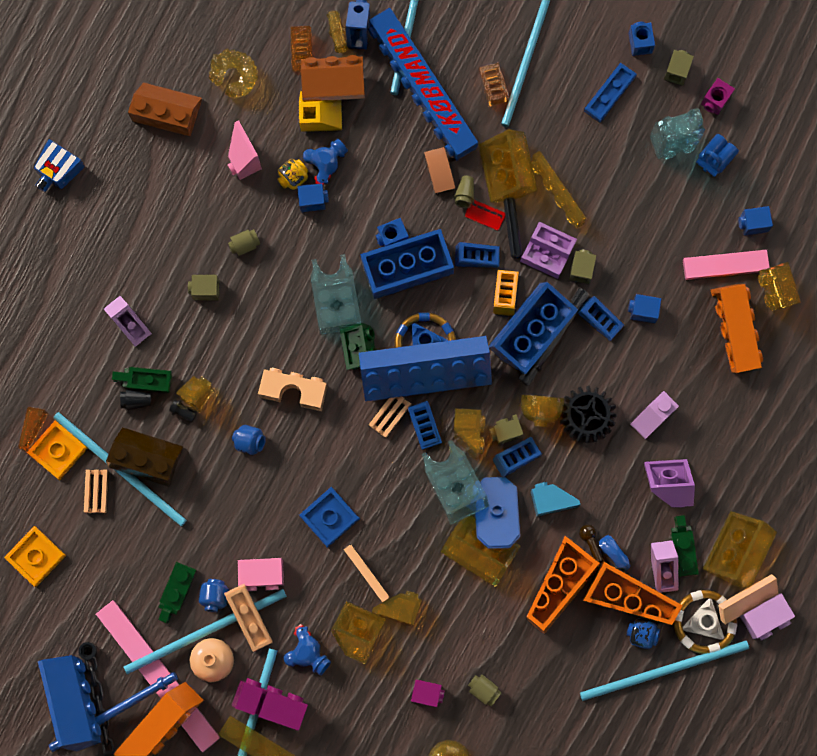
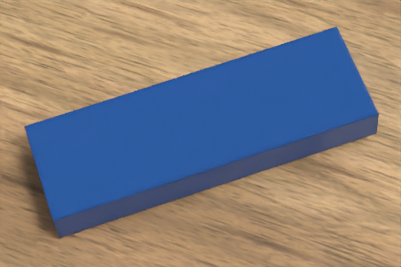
(610, 92)

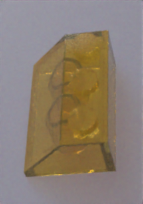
(507, 166)
(740, 549)
(475, 556)

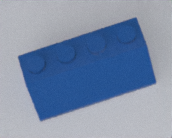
(533, 327)
(70, 702)

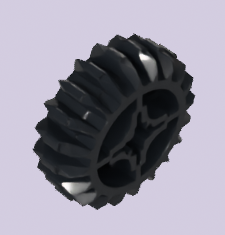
(594, 397)

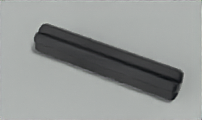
(512, 227)

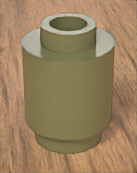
(244, 242)
(484, 690)

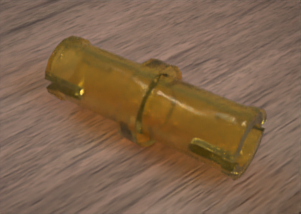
(337, 31)

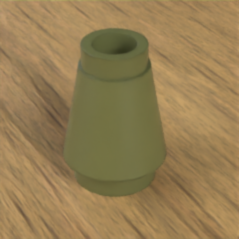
(465, 193)

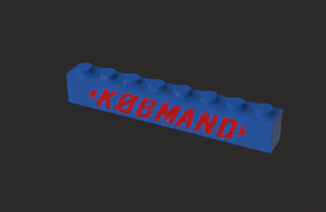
(423, 84)

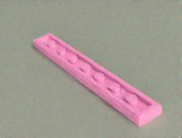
(136, 648)

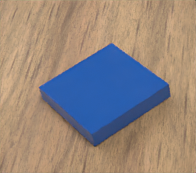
(329, 517)

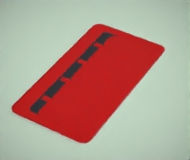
(485, 215)

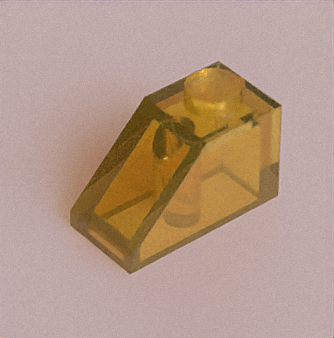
(196, 392)
(400, 608)

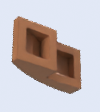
(439, 170)

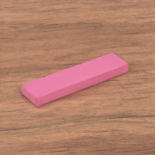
(725, 264)

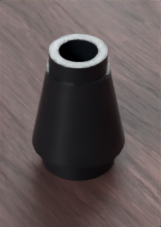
(134, 399)

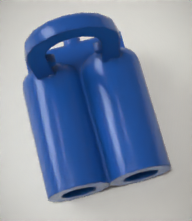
(717, 155)

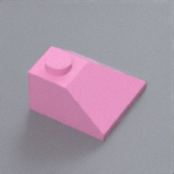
(241, 154)

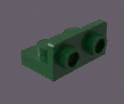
(356, 340)

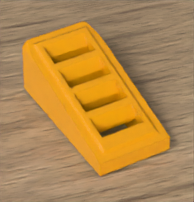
(505, 306)

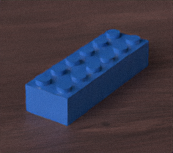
(425, 368)

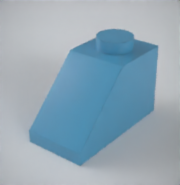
(551, 499)

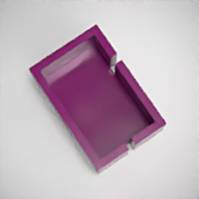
(270, 703)

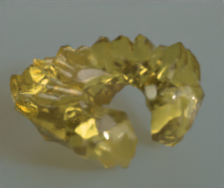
(234, 59)

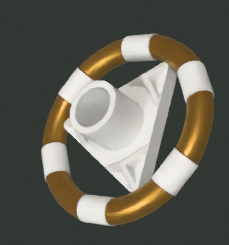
(704, 623)

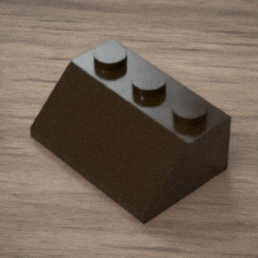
(144, 456)

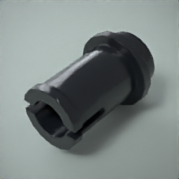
(183, 410)

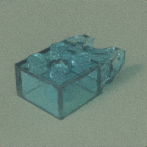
(677, 134)
(332, 291)
(452, 477)

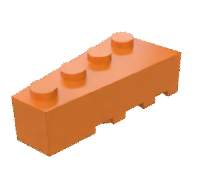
(738, 327)
(564, 580)
(624, 593)
(161, 722)

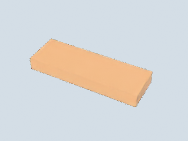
(366, 573)
(748, 599)
(248, 617)

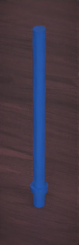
(162, 683)

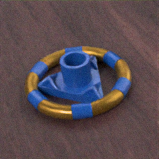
(420, 334)

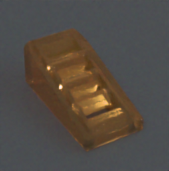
(300, 34)
(497, 98)
(32, 424)

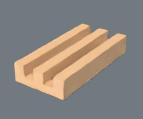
(401, 400)
(96, 473)

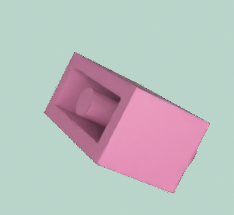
(261, 573)

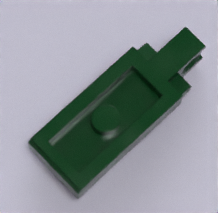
(144, 379)
(684, 545)
(176, 591)

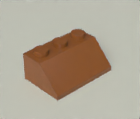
(332, 78)
(164, 109)

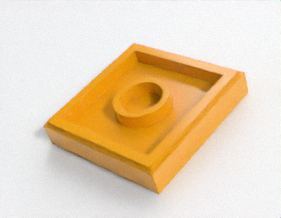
(57, 450)
(35, 556)

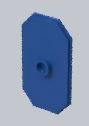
(499, 523)

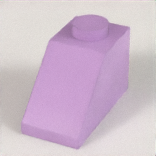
(127, 321)
(654, 415)
(665, 566)

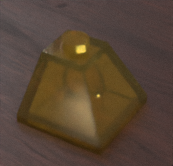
(357, 631)

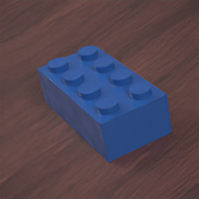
(407, 264)

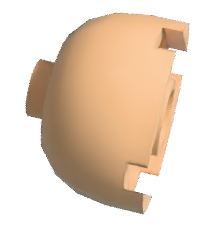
(211, 660)

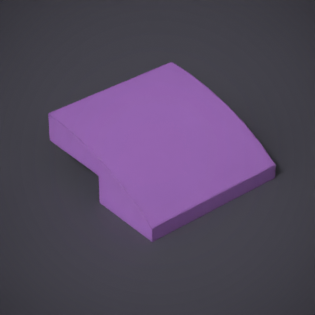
(548, 250)

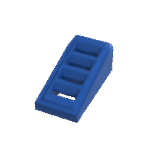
(476, 262)
(589, 317)
(419, 407)
(501, 464)

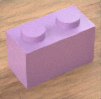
(768, 616)

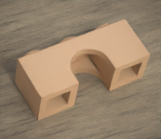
(275, 383)

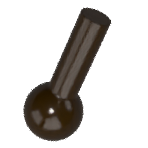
(588, 534)

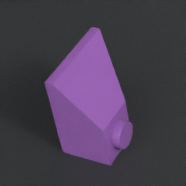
(671, 481)

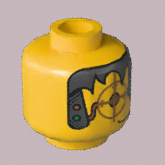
(292, 174)

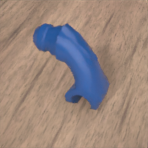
(611, 548)

